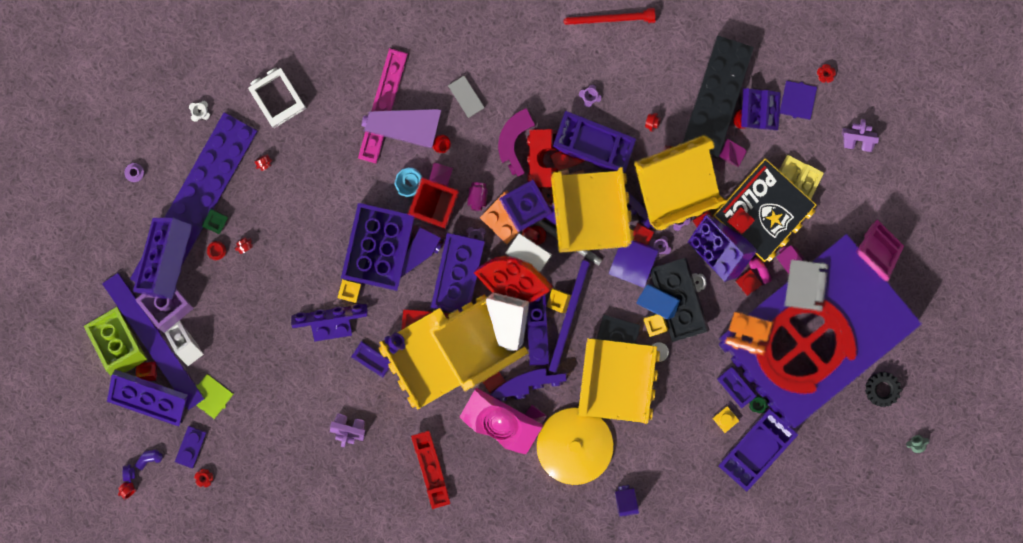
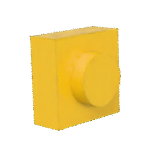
(349, 291)
(558, 300)
(655, 324)
(725, 419)

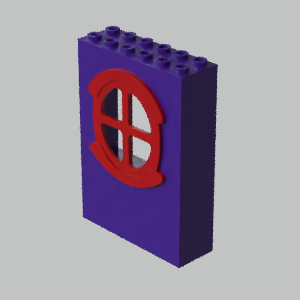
(860, 311)

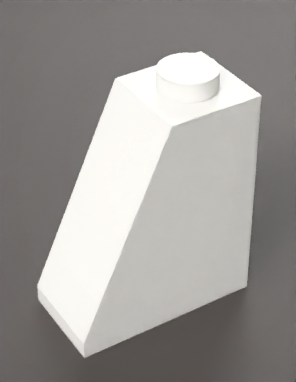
(508, 319)

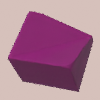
(732, 153)
(441, 174)
(535, 414)

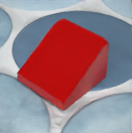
(494, 381)

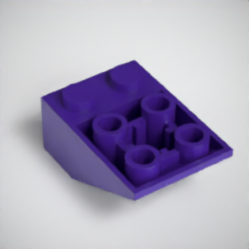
(722, 248)

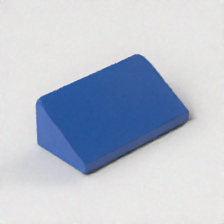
(658, 302)

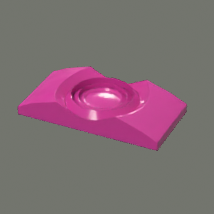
(880, 249)
(501, 422)

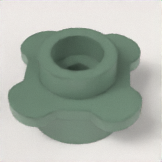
(918, 444)

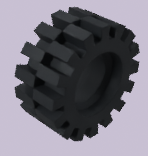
(894, 389)

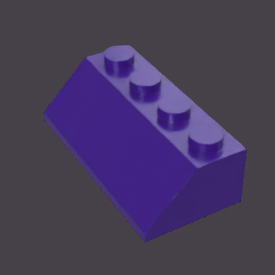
(162, 258)

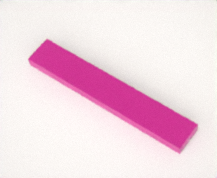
(384, 101)

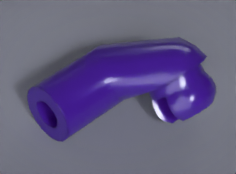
(148, 456)

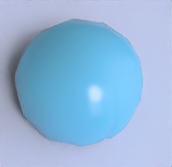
(412, 176)

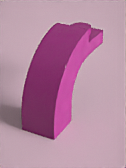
(510, 132)

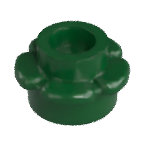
(761, 408)

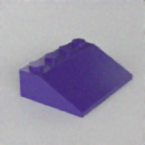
(377, 246)

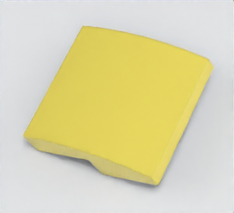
(808, 176)

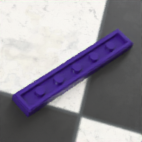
(569, 316)

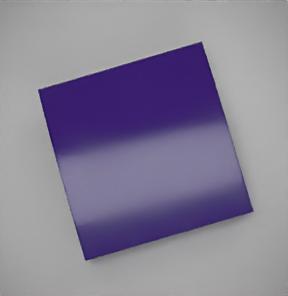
(760, 109)
(634, 263)

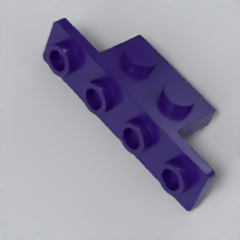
(331, 322)

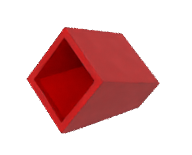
(434, 203)

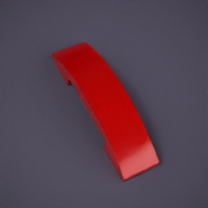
(431, 469)

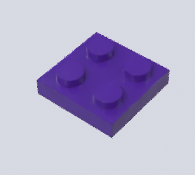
(525, 206)

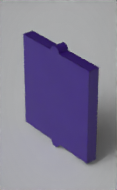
(798, 100)

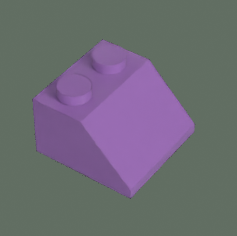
(165, 312)

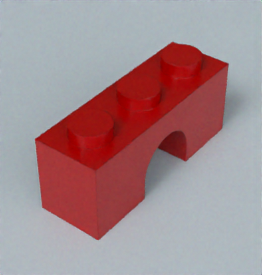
(540, 143)

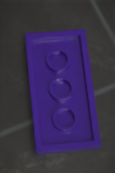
(456, 272)
(147, 398)

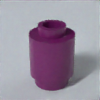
(477, 196)

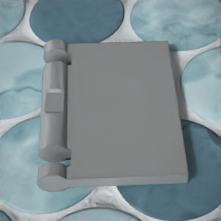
(806, 285)

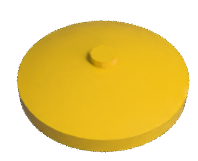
(574, 447)

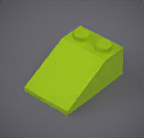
(115, 342)

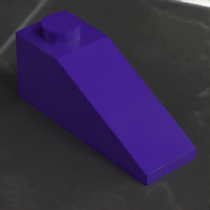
(420, 250)

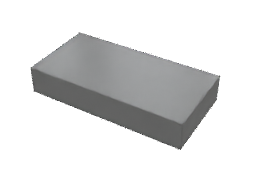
(466, 96)

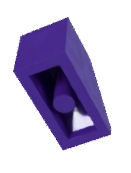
(626, 500)

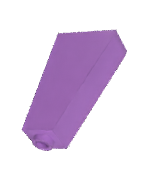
(405, 125)

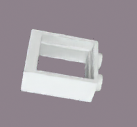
(286, 114)

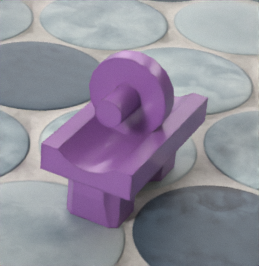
(860, 134)
(347, 433)

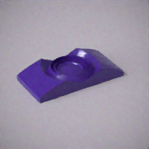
(593, 142)
(757, 450)

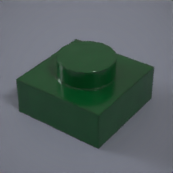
(215, 221)

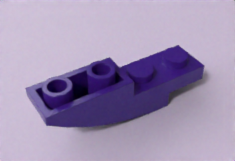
(537, 332)
(519, 385)

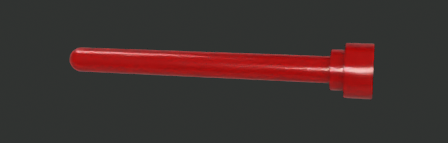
(647, 15)

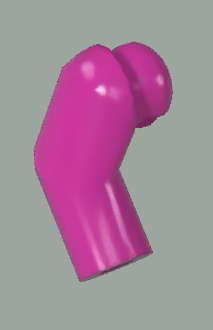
(762, 269)

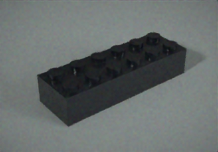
(718, 92)

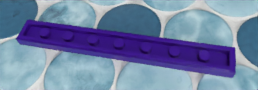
(152, 340)

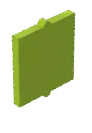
(215, 396)

